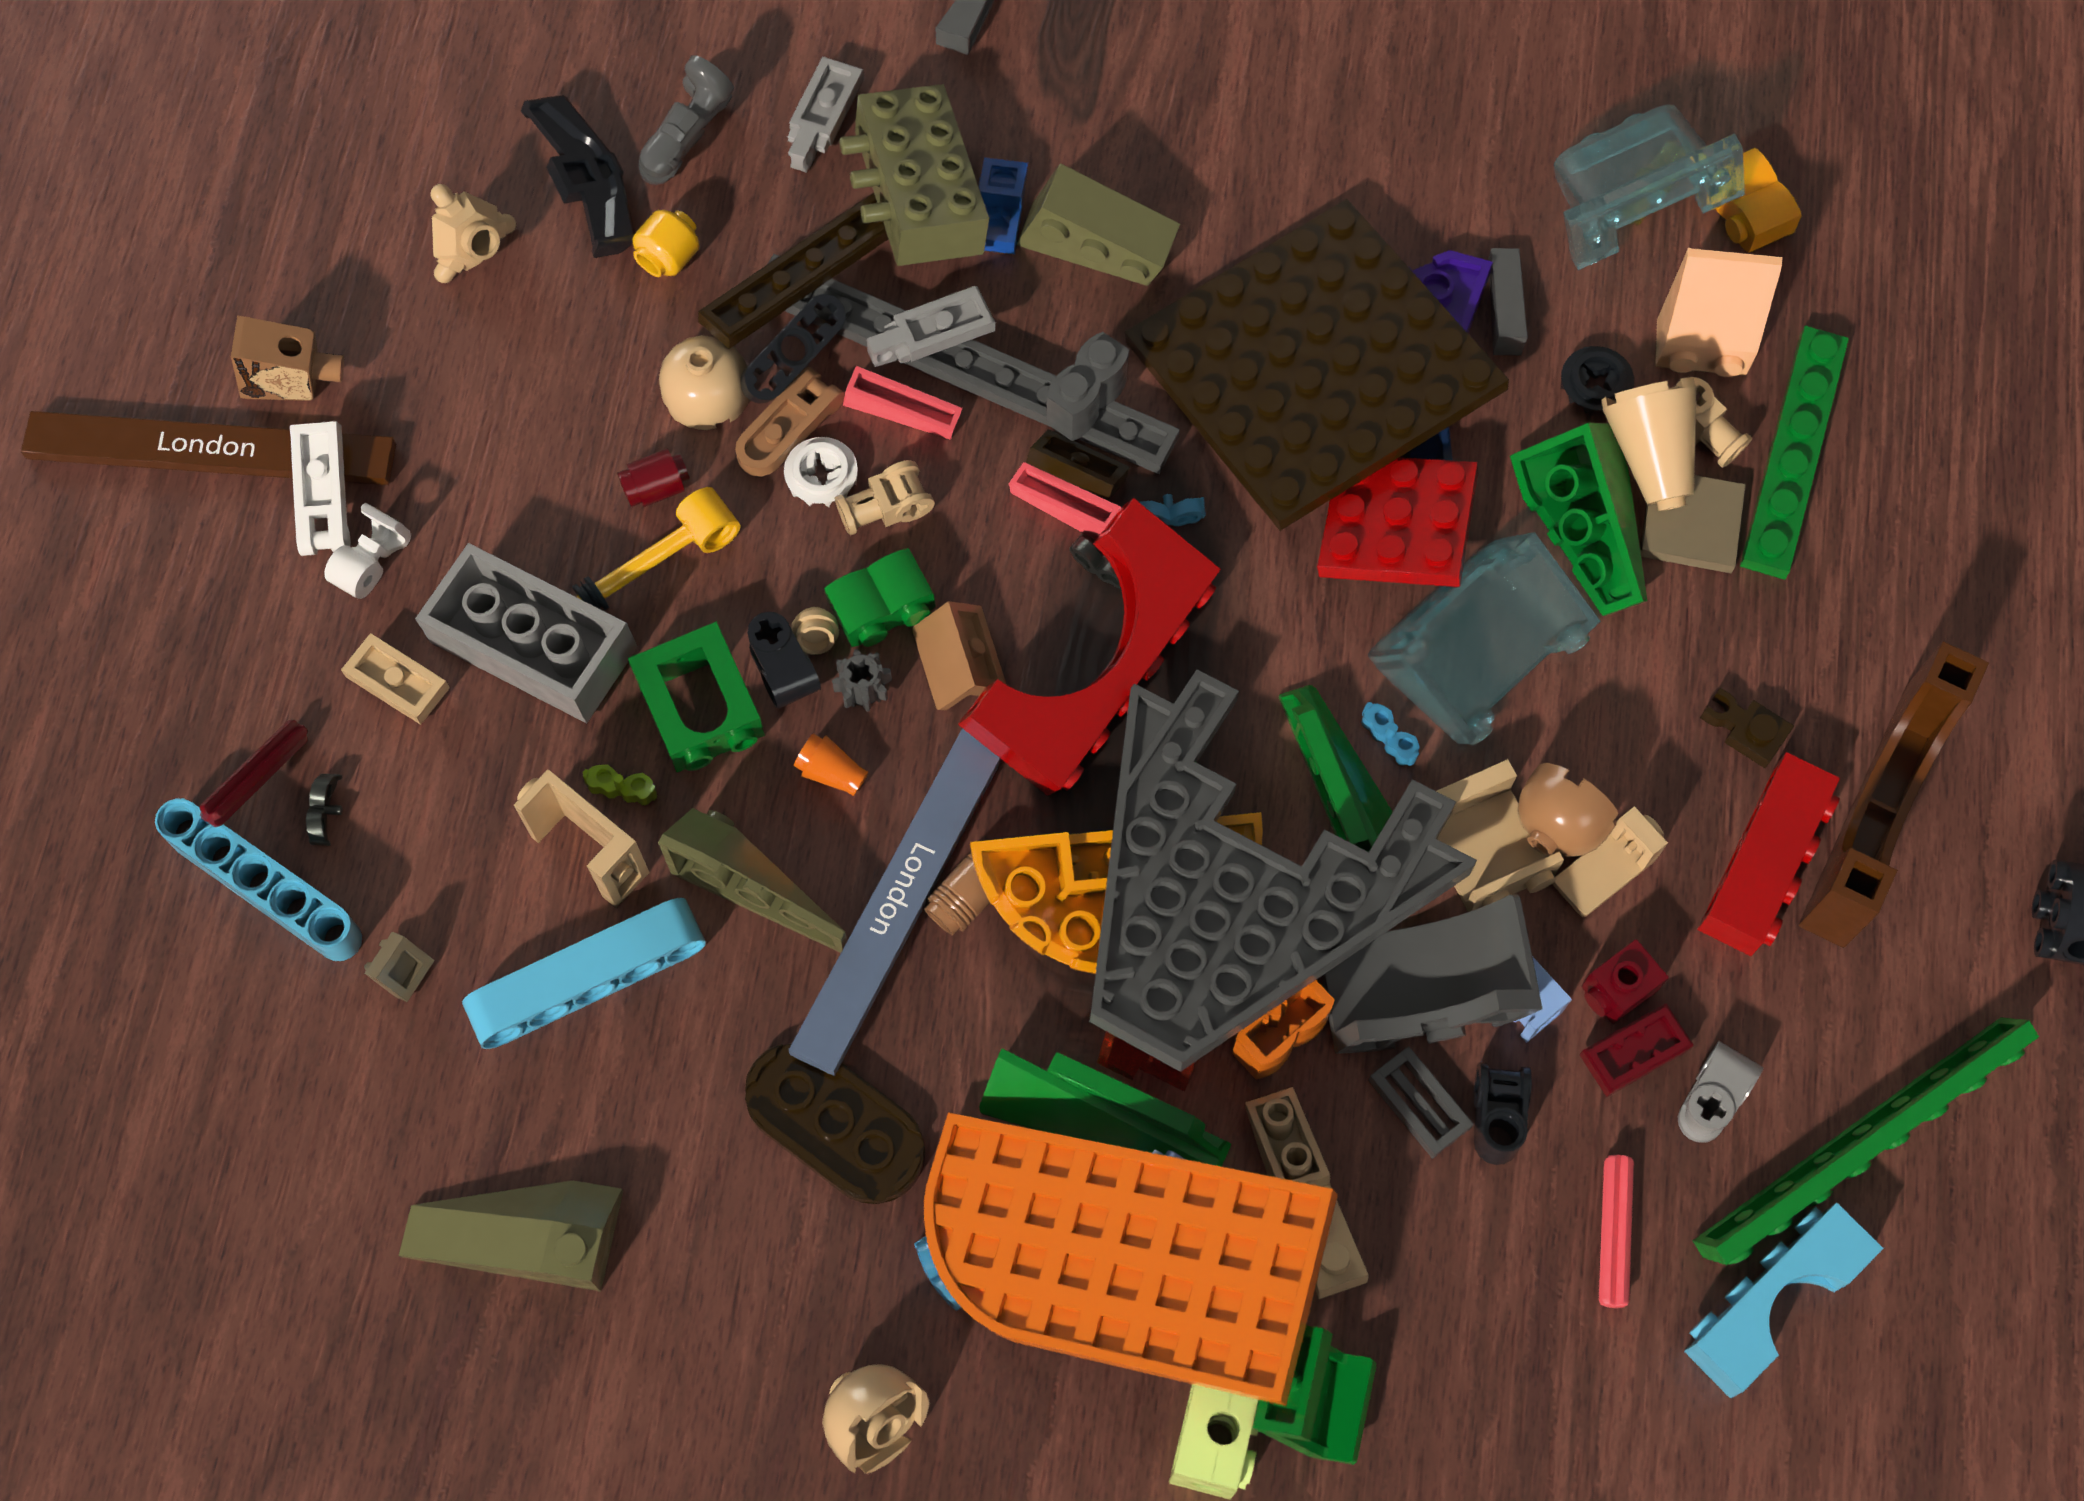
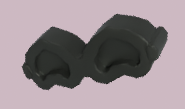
(1091, 559)
(319, 808)

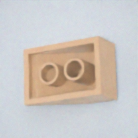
(1716, 312)

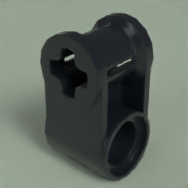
(782, 665)
(1501, 1102)

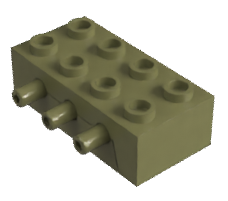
(917, 175)

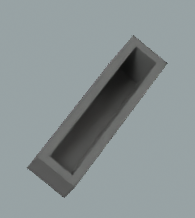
(962, 24)
(1507, 302)

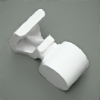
(357, 568)

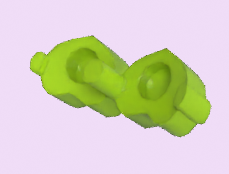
(608, 782)

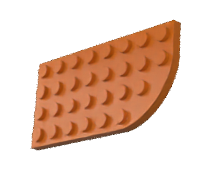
(1127, 1254)

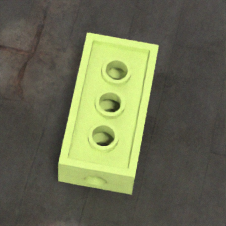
(1205, 1464)

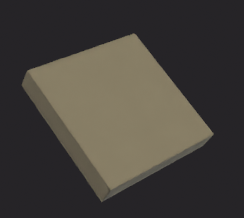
(1702, 531)

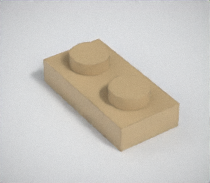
(395, 678)

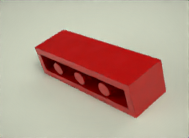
(1769, 855)

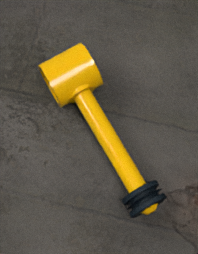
(704, 522)

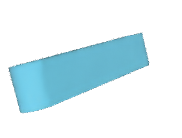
(274, 894)
(583, 973)

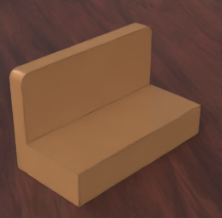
(957, 653)

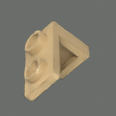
(1617, 861)

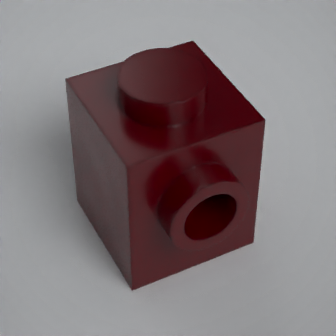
(1623, 982)

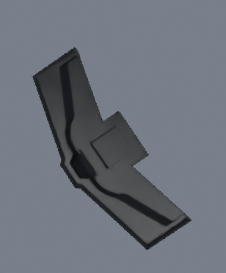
(585, 173)

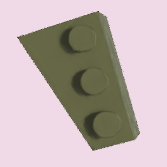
(1097, 228)

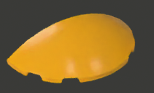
(1056, 887)

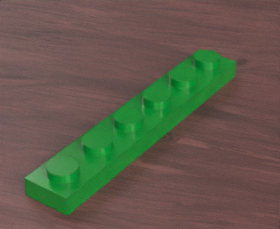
(1794, 453)

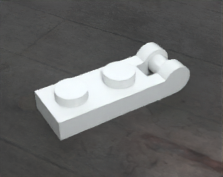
(319, 486)

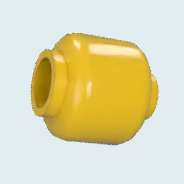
(665, 243)

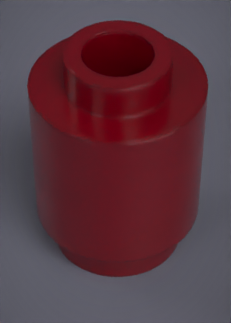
(653, 478)

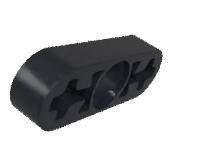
(823, 334)

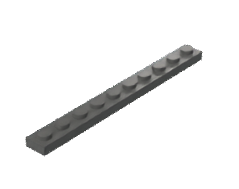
(1003, 380)

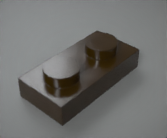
(1077, 464)

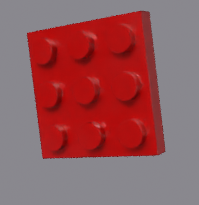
(1402, 524)

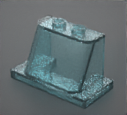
(1637, 171)

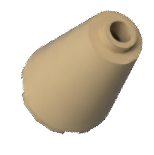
(1657, 439)

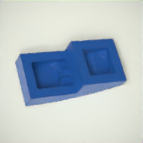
(1003, 193)

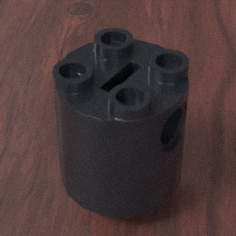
(2061, 914)

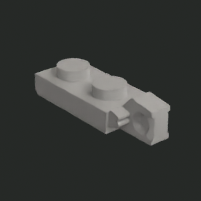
(822, 110)
(932, 328)

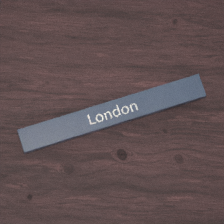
(895, 905)

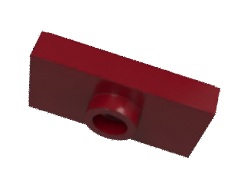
(1636, 1050)

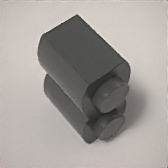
(1087, 386)

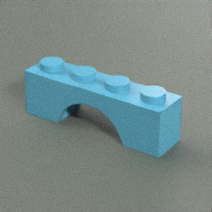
(1739, 1341)

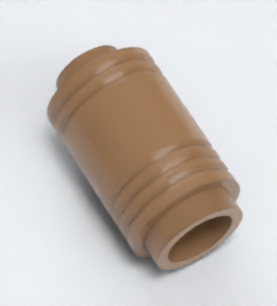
(957, 899)

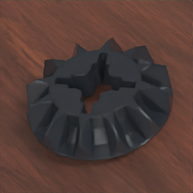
(1595, 362)

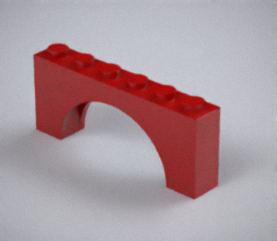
(1159, 587)

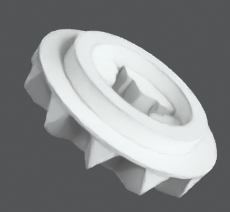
(834, 457)

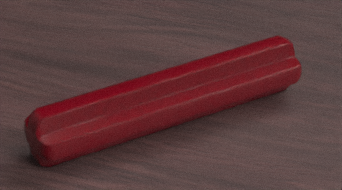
(253, 773)

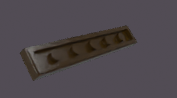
(792, 276)

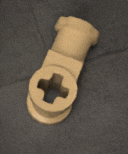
(1713, 428)
(886, 499)

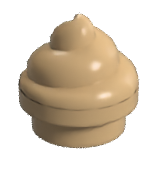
(815, 630)

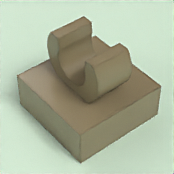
(399, 966)

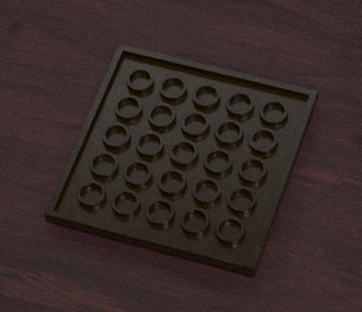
(1315, 363)

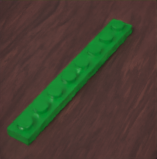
(1852, 1149)

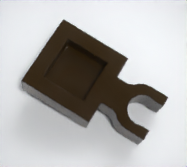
(1754, 731)

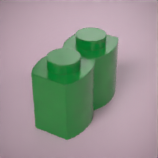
(880, 598)

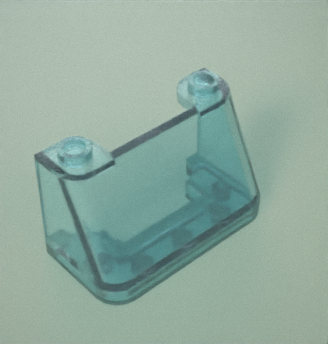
(1482, 638)

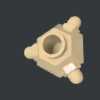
(465, 231)

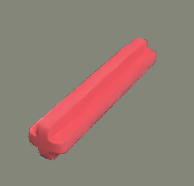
(1616, 1231)

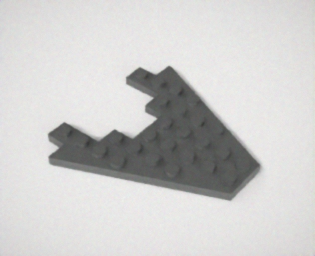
(1217, 927)

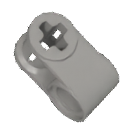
(1721, 1089)

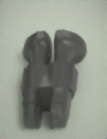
(685, 124)

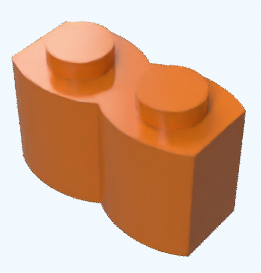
(1270, 1039)

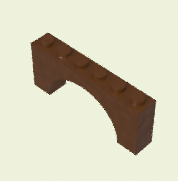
(1858, 866)

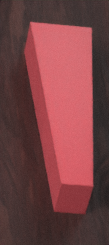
(900, 403)
(1063, 500)

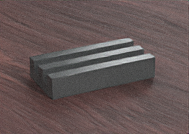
(1405, 1114)

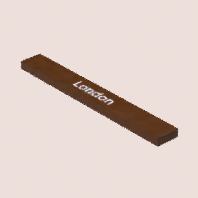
(191, 446)

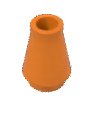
(830, 765)

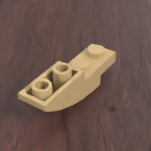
(1293, 1155)

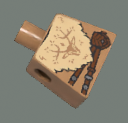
(280, 361)

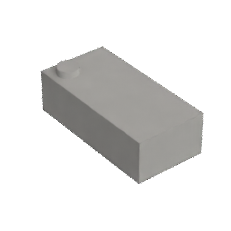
(527, 632)

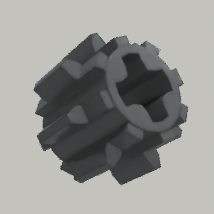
(858, 668)

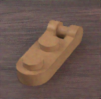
(786, 423)

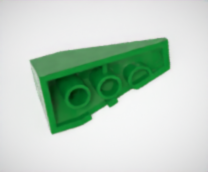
(1587, 504)

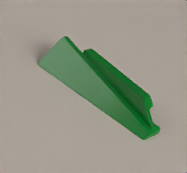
(1342, 781)
(1094, 1107)

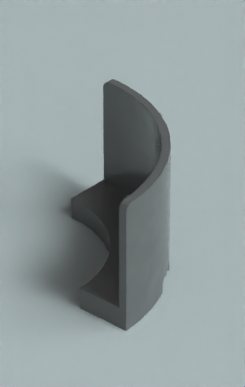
(1435, 980)

